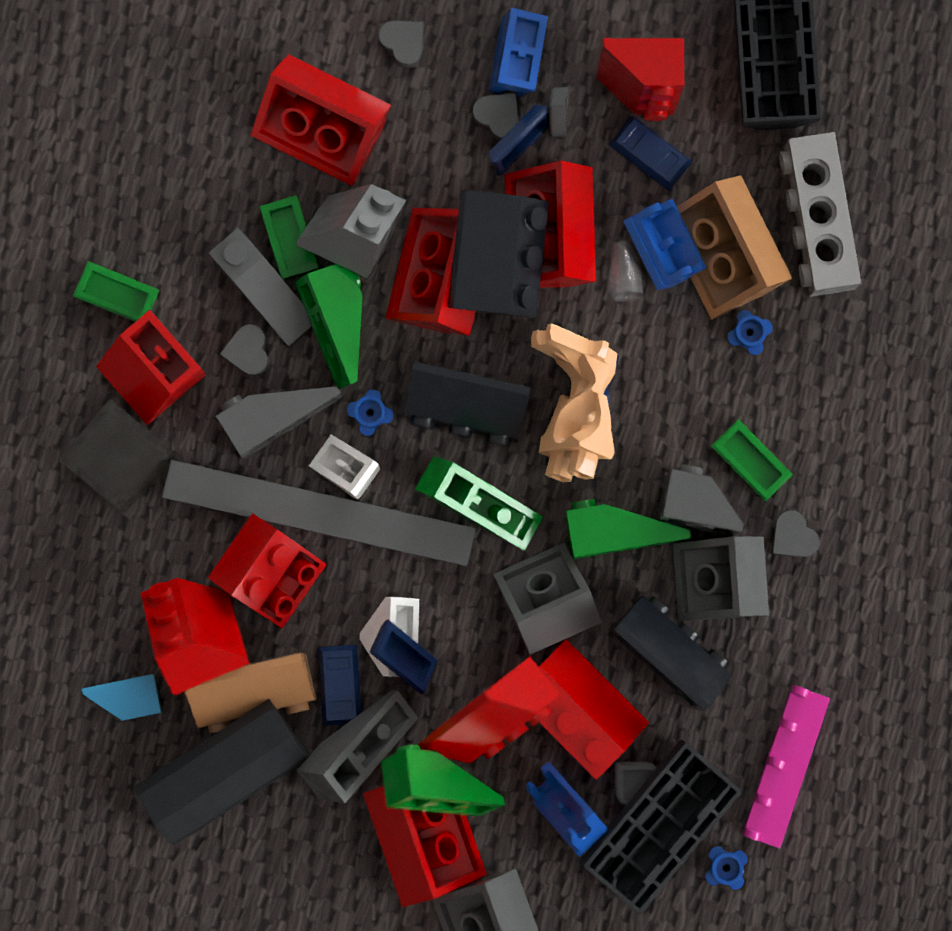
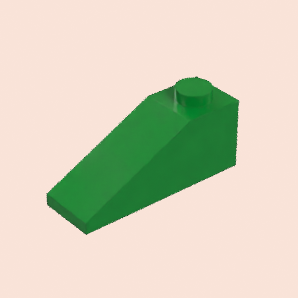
(335, 309)
(478, 502)
(608, 529)
(434, 784)

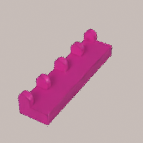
(785, 766)

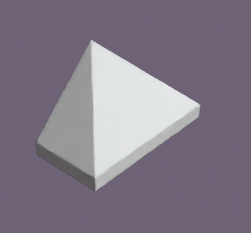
(401, 612)

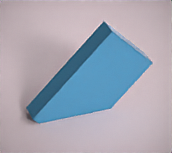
(127, 697)

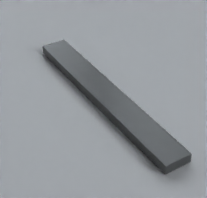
(319, 513)

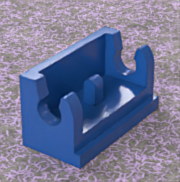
(518, 52)
(665, 244)
(566, 811)

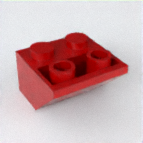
(149, 367)
(267, 571)

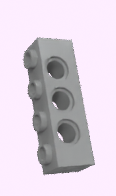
(822, 156)

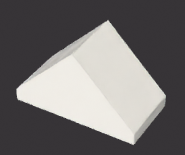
(345, 467)

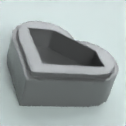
(404, 41)
(558, 111)
(496, 113)
(247, 351)
(793, 537)
(630, 778)

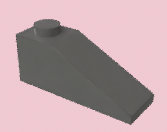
(261, 286)
(266, 417)
(357, 748)

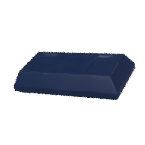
(519, 138)
(650, 153)
(403, 656)
(339, 684)

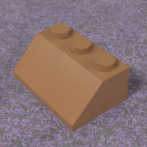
(733, 245)
(234, 694)

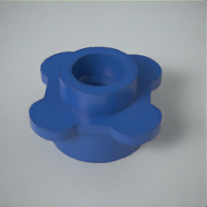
(760, 328)
(369, 423)
(736, 862)

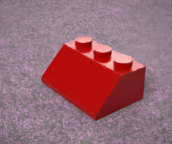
(644, 74)
(319, 119)
(570, 219)
(425, 275)
(192, 632)
(589, 713)
(494, 716)
(424, 849)

